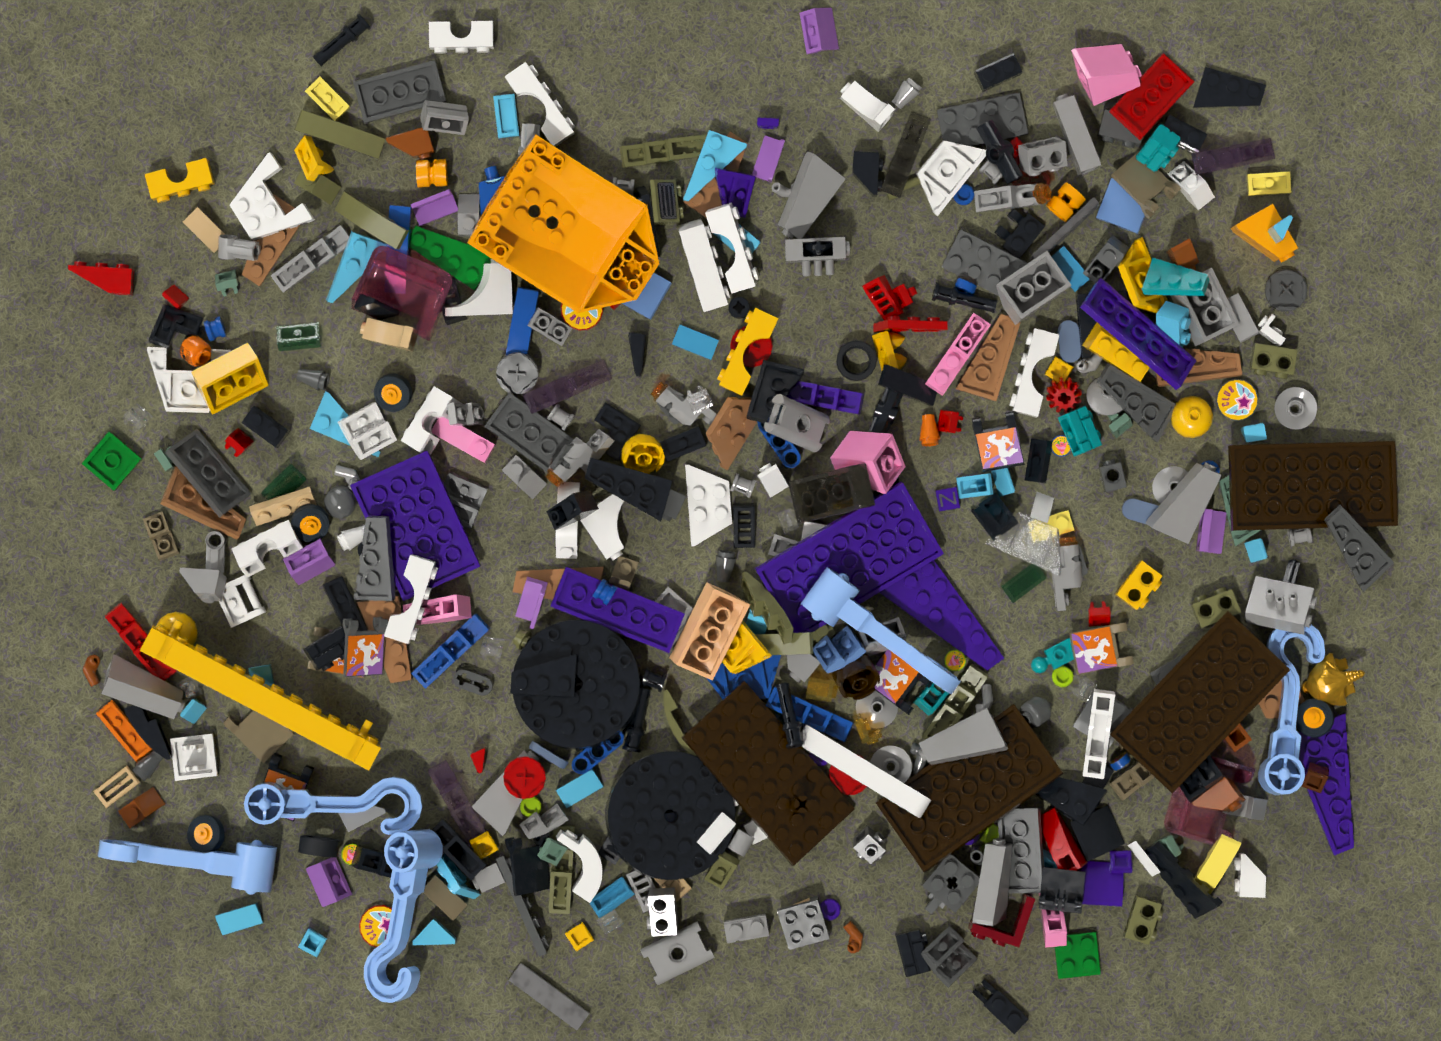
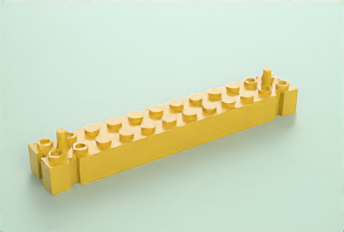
(267, 700)

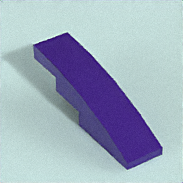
(827, 397)

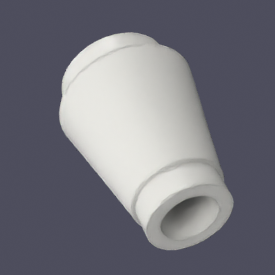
(350, 538)

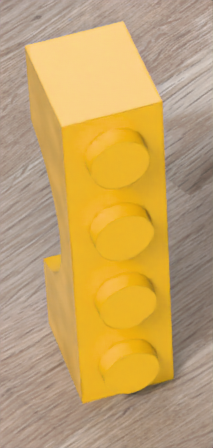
(759, 326)

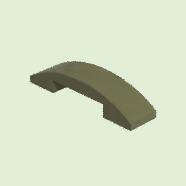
(670, 705)

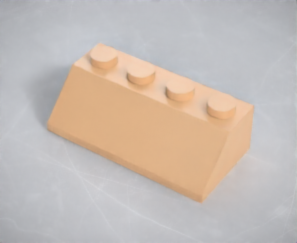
(709, 631)

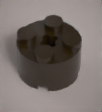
(857, 678)

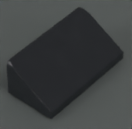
(374, 308)

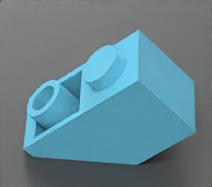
(1175, 322)

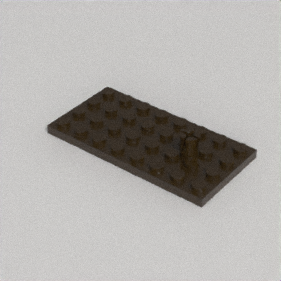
(1306, 481)
(1200, 702)
(772, 784)
(972, 792)

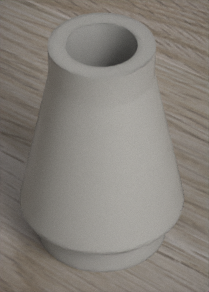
(908, 90)

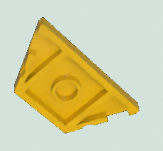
(1134, 271)
(745, 651)

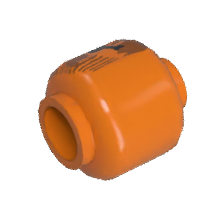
(195, 351)

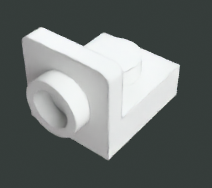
(1272, 334)

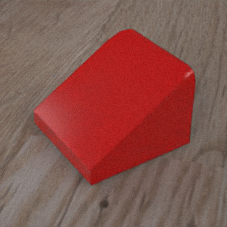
(175, 296)
(478, 759)

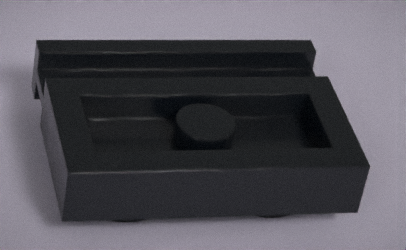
(994, 516)

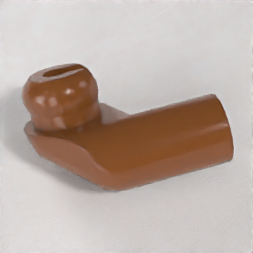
(90, 668)
(855, 939)

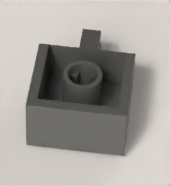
(942, 895)

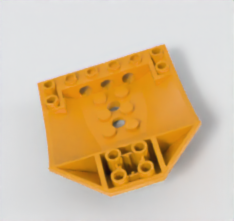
(602, 238)

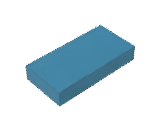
(1070, 268)
(695, 342)
(611, 897)

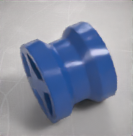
(215, 329)
(605, 592)

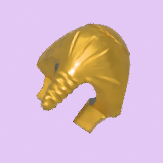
(1329, 683)

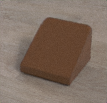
(1315, 777)

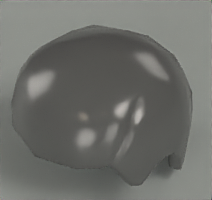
(340, 502)

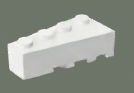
(702, 264)

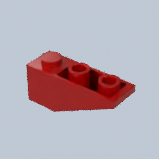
(112, 280)
(1061, 842)

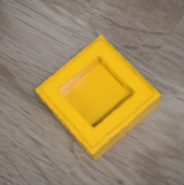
(1058, 369)
(484, 845)
(579, 936)

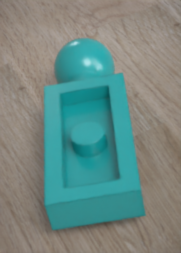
(1055, 656)

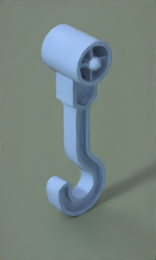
(834, 600)
(1282, 770)
(270, 802)
(409, 857)
(249, 866)

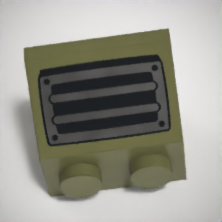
(665, 202)

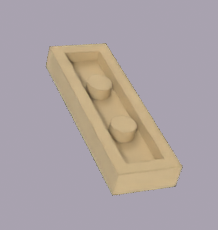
(281, 506)

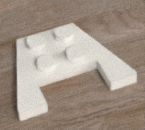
(259, 209)
(178, 386)

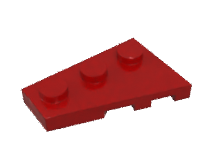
(932, 324)

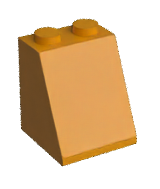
(1255, 232)

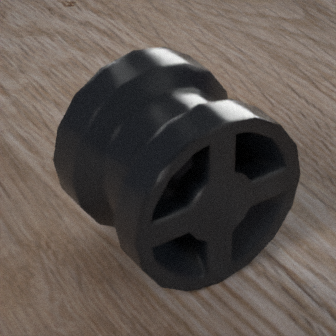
(738, 307)

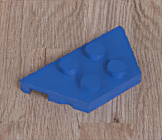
(758, 677)

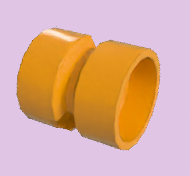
(431, 173)
(1060, 207)

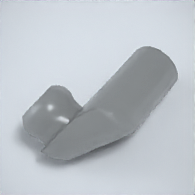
(781, 190)
(1089, 364)
(348, 473)
(987, 697)

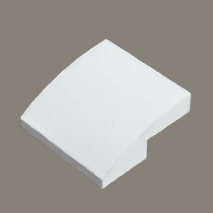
(367, 431)

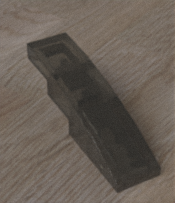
(905, 154)

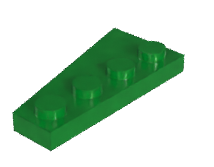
(452, 256)

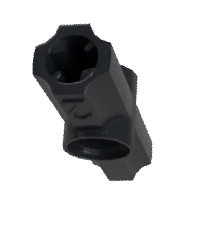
(999, 152)
(885, 412)

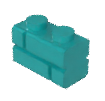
(1158, 148)
(1080, 431)

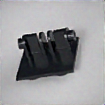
(1062, 890)

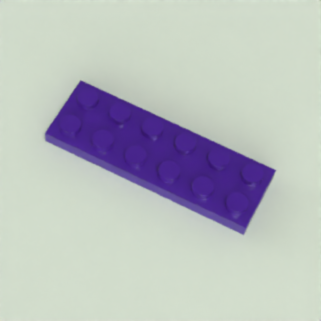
(1138, 333)
(624, 614)

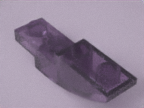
(1233, 156)

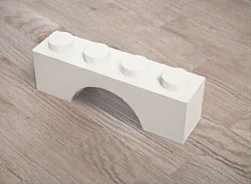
(524, 82)
(724, 221)
(1041, 345)
(419, 573)
(1098, 733)

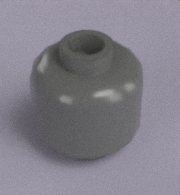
(1036, 711)

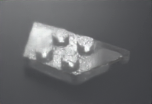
(1031, 542)

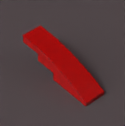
(134, 637)

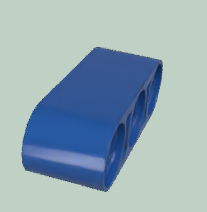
(781, 452)
(594, 760)

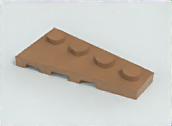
(709, 195)
(271, 249)
(990, 363)
(1209, 366)
(185, 499)
(552, 577)
(395, 652)

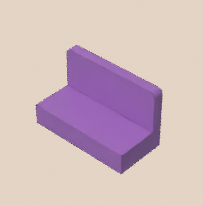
(819, 30)
(768, 158)
(434, 207)
(1211, 531)
(308, 562)
(531, 600)
(328, 881)

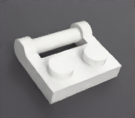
(233, 603)

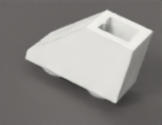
(1192, 185)
(772, 479)
(1250, 880)

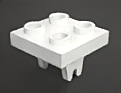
(194, 757)

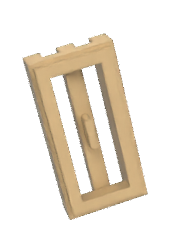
(131, 775)

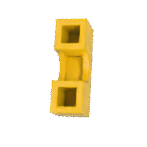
(198, 177)

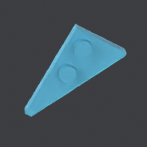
(716, 153)
(353, 263)
(327, 420)
(455, 878)

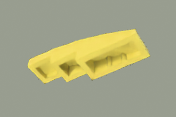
(1217, 862)

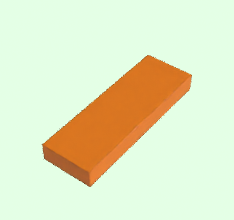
(123, 730)

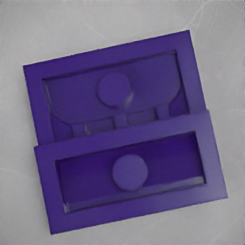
(1101, 885)

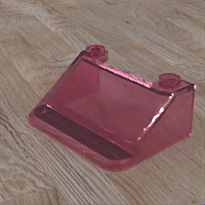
(406, 286)
(1199, 823)

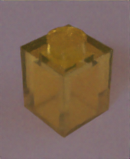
(821, 689)

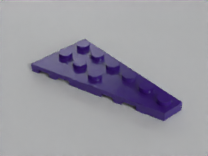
(937, 605)
(1334, 801)

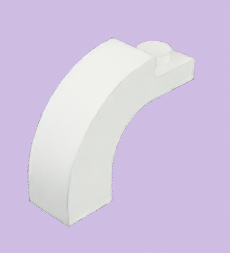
(567, 536)
(591, 874)

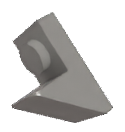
(524, 477)
(1251, 808)

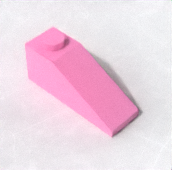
(463, 439)
(444, 609)
(1053, 928)

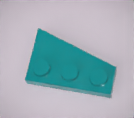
(1172, 279)

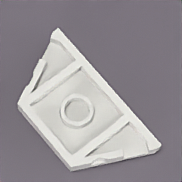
(947, 172)
(707, 504)

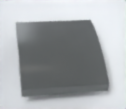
(465, 490)
(1120, 712)
(948, 956)

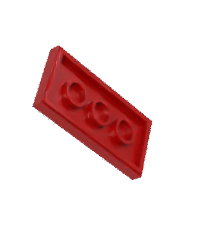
(1148, 103)

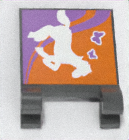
(364, 648)

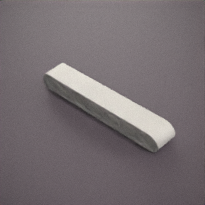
(864, 771)

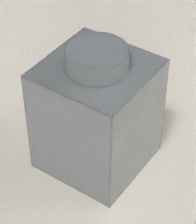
(488, 878)

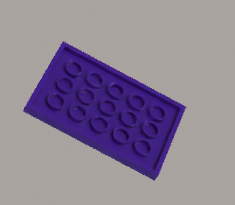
(419, 518)

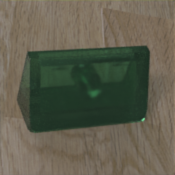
(298, 336)
(284, 483)
(1023, 582)

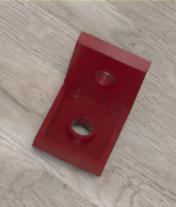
(1001, 937)

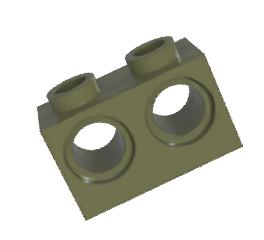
(1273, 355)
(1216, 610)
(1136, 919)

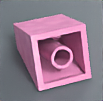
(1105, 71)
(877, 451)

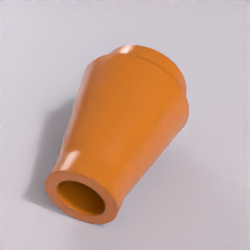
(929, 433)

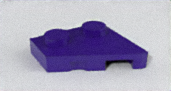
(735, 188)

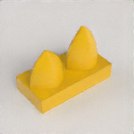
(310, 159)
(885, 343)

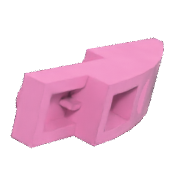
(957, 354)

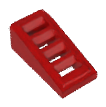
(873, 294)

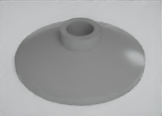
(1100, 402)
(1305, 402)
(1164, 479)
(876, 719)
(895, 755)

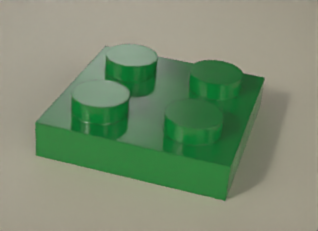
(112, 461)
(1078, 956)

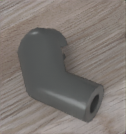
(919, 763)

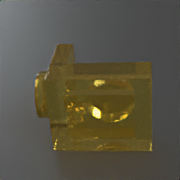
(862, 727)

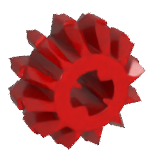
(1072, 394)

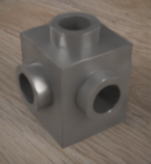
(869, 845)

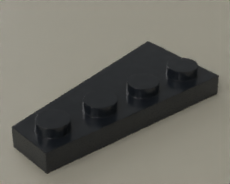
(635, 487)
(1180, 880)

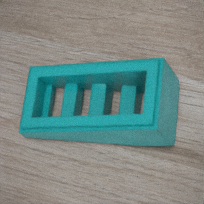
(923, 705)

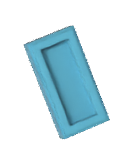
(506, 116)

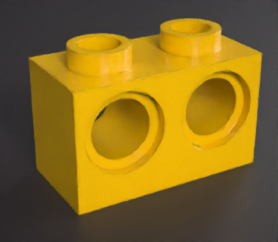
(1134, 582)

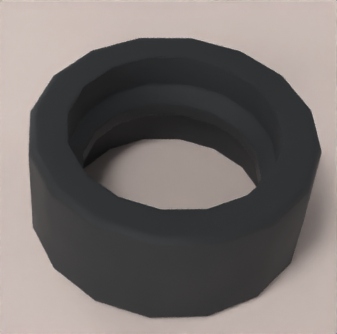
(860, 345)
(319, 846)

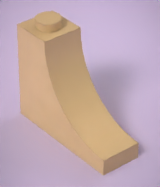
(389, 334)

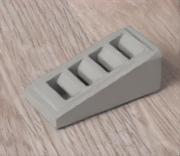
(633, 874)

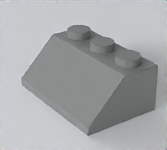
(1032, 287)
(1208, 313)

